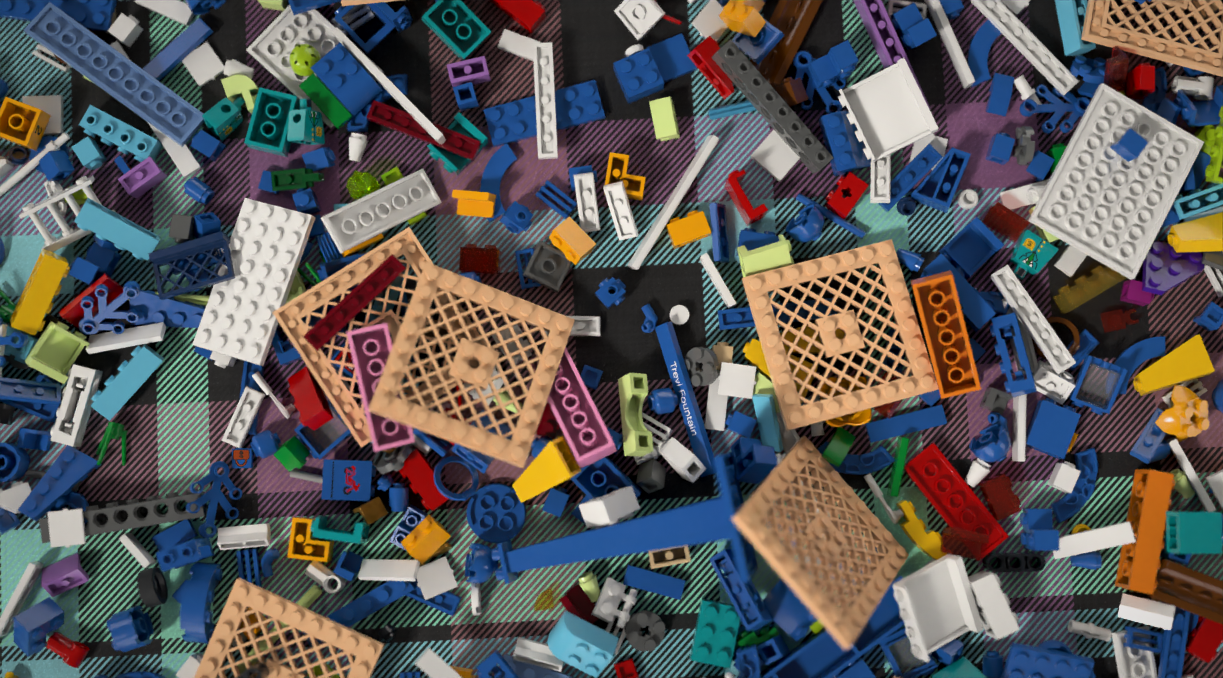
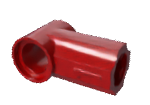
(71, 651)

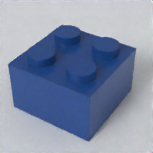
(638, 75)

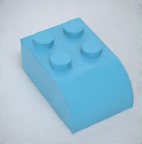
(581, 644)

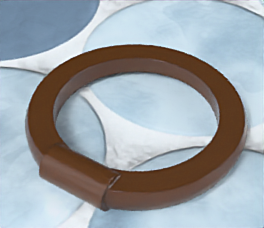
(1076, 336)

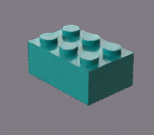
(456, 26)
(270, 122)
(715, 633)

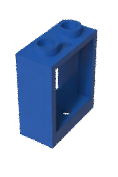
(378, 37)

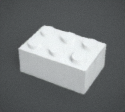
(993, 605)

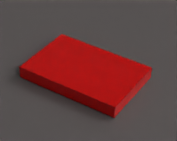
(74, 312)

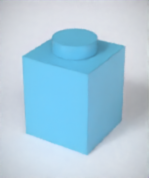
(89, 153)

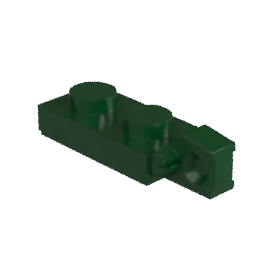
(295, 179)

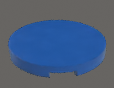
(496, 513)

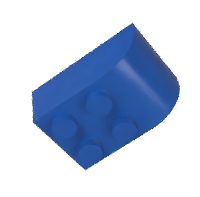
(346, 79)

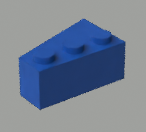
(942, 183)

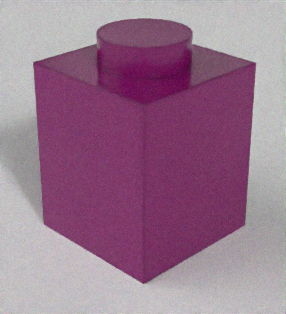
(1133, 293)

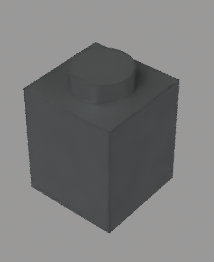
(182, 228)

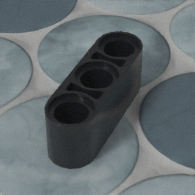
(1023, 563)

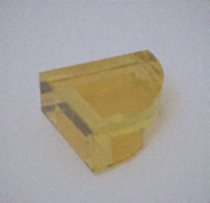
(544, 601)

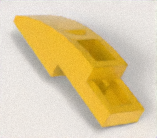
(914, 528)

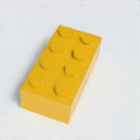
(39, 291)

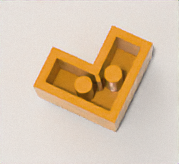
(743, 16)
(617, 172)
(305, 546)

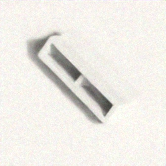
(244, 536)
(1147, 611)
(536, 654)

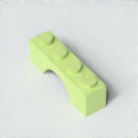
(632, 393)

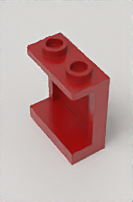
(741, 201)

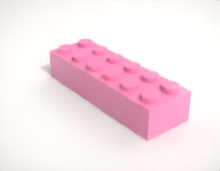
(370, 353)
(578, 414)

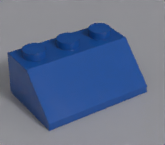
(843, 143)
(603, 478)

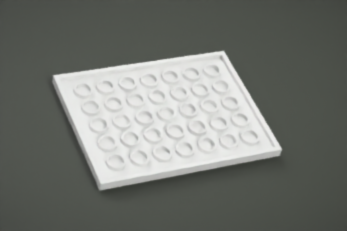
(1110, 203)

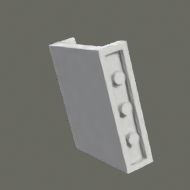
(888, 111)
(937, 605)

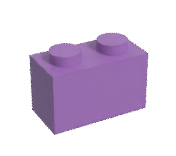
(467, 71)

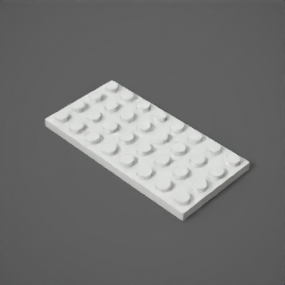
(265, 259)

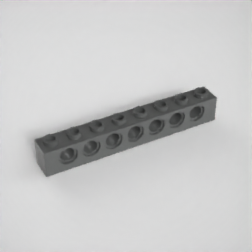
(772, 107)
(134, 519)

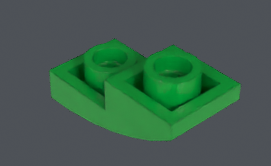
(838, 446)
(750, 638)

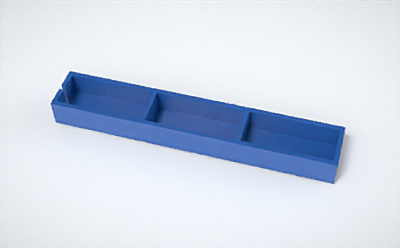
(824, 656)

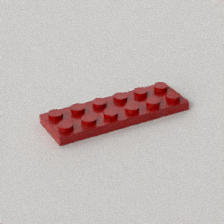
(953, 496)

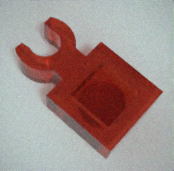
(1116, 320)

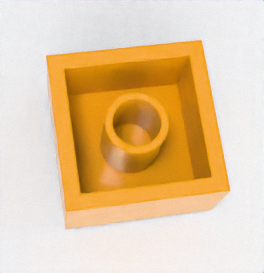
(22, 123)

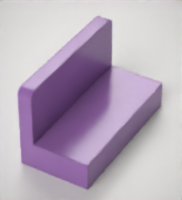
(142, 177)
(63, 575)

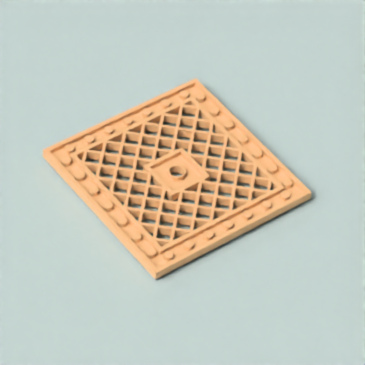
(1151, 46)
(450, 283)
(304, 305)
(905, 324)
(752, 519)
(299, 618)

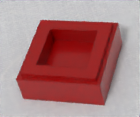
(626, 669)

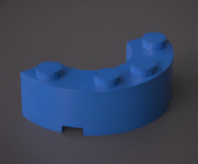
(197, 600)

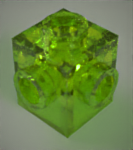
(361, 184)

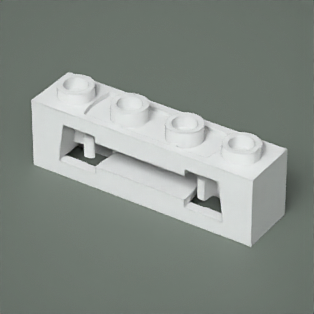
(71, 433)

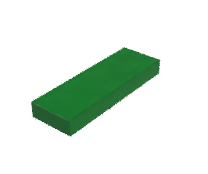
(325, 101)
(898, 467)

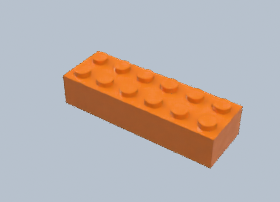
(946, 334)
(1147, 515)

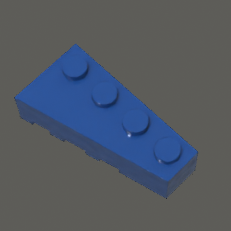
(974, 308)

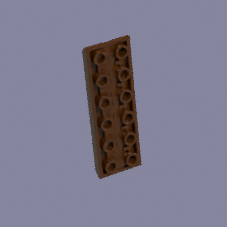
(793, 20)
(1189, 590)

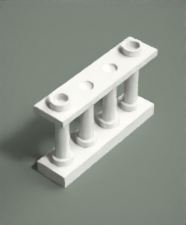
(69, 234)

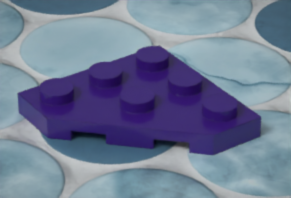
(1168, 269)

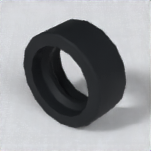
(152, 587)

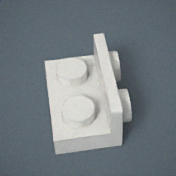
(1052, 384)

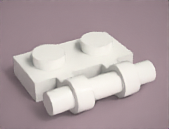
(609, 600)

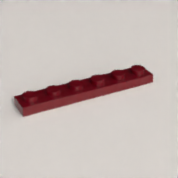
(406, 124)
(354, 302)

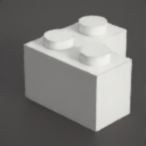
(609, 508)

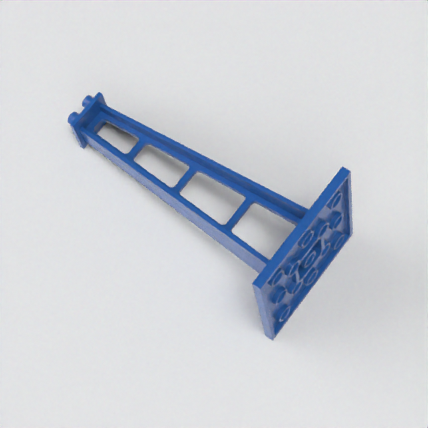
(671, 528)

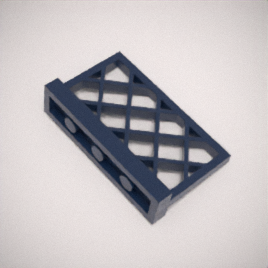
(185, 251)

